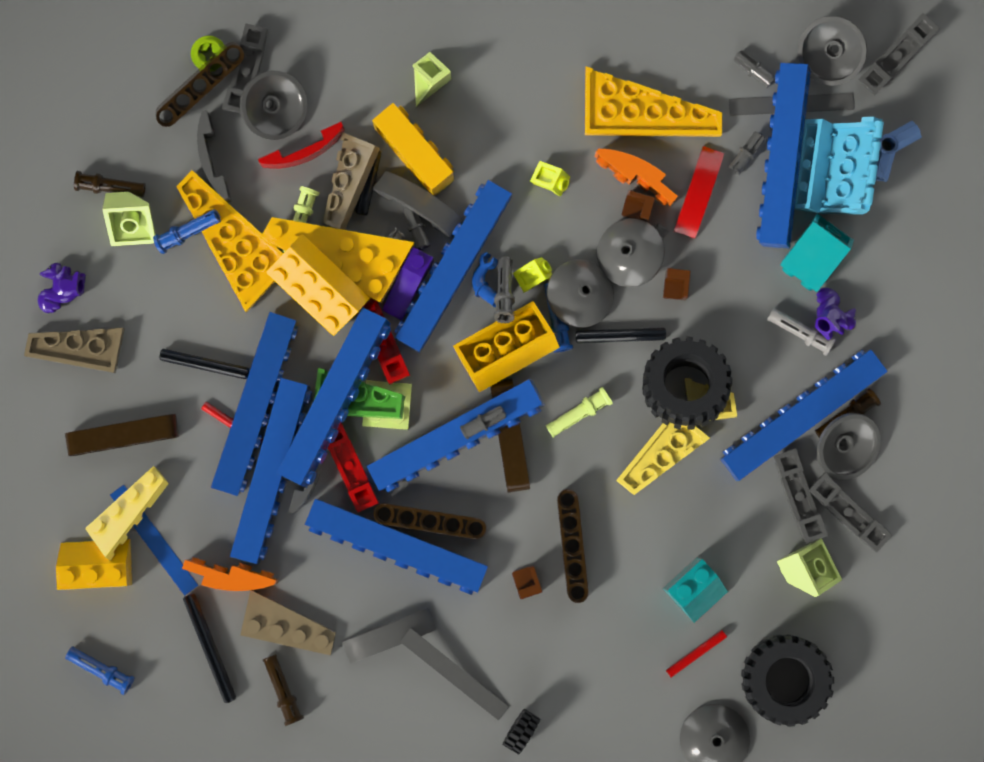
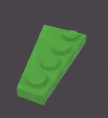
(371, 400)

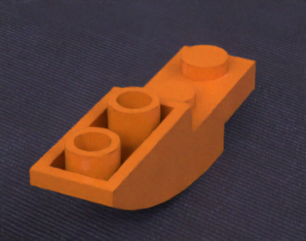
(628, 167)
(239, 579)

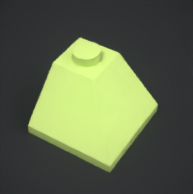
(128, 219)
(810, 568)

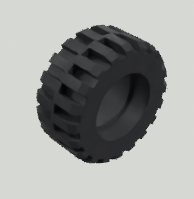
(693, 355)
(818, 686)

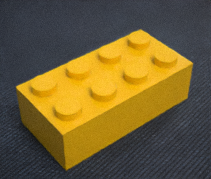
(413, 150)
(318, 285)
(506, 347)

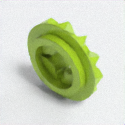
(203, 45)

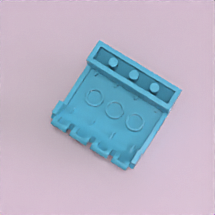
(838, 166)

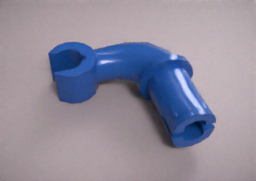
(479, 284)

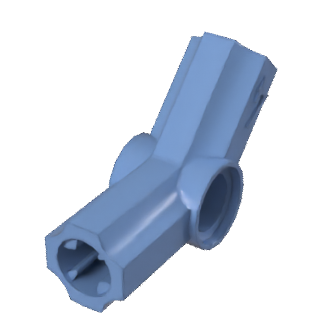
(898, 140)

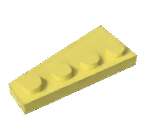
(660, 454)
(115, 522)

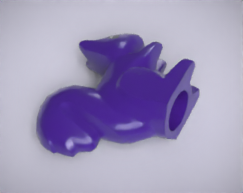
(64, 287)
(830, 316)

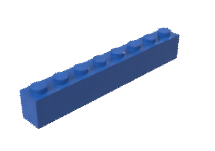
(784, 156)
(453, 267)
(334, 398)
(253, 404)
(803, 415)
(449, 439)
(266, 483)
(396, 545)

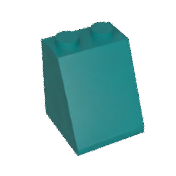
(816, 253)
(696, 589)

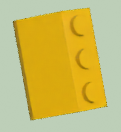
(85, 566)

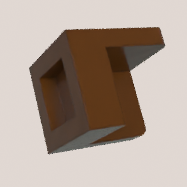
(637, 206)
(676, 284)
(527, 582)

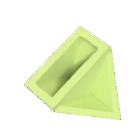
(429, 77)

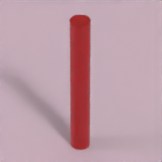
(219, 415)
(696, 653)

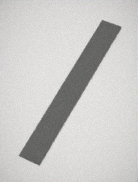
(815, 103)
(454, 674)

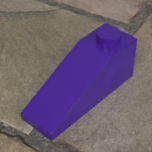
(408, 283)

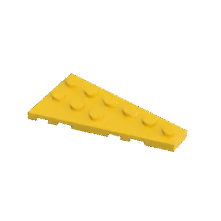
(632, 109)
(233, 241)
(365, 258)

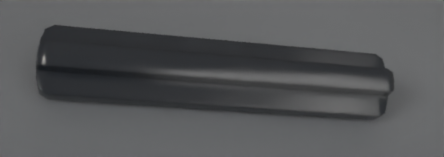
(365, 197)

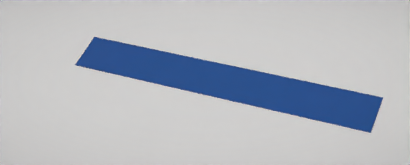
(161, 550)

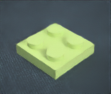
(401, 388)

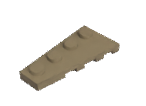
(352, 172)
(88, 349)
(280, 625)

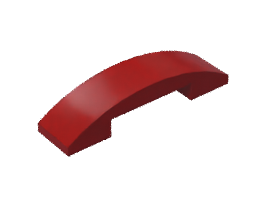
(276, 161)
(699, 192)
(389, 356)
(352, 471)

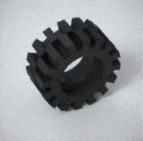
(521, 731)

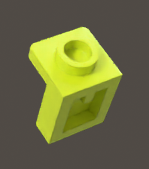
(550, 178)
(533, 274)

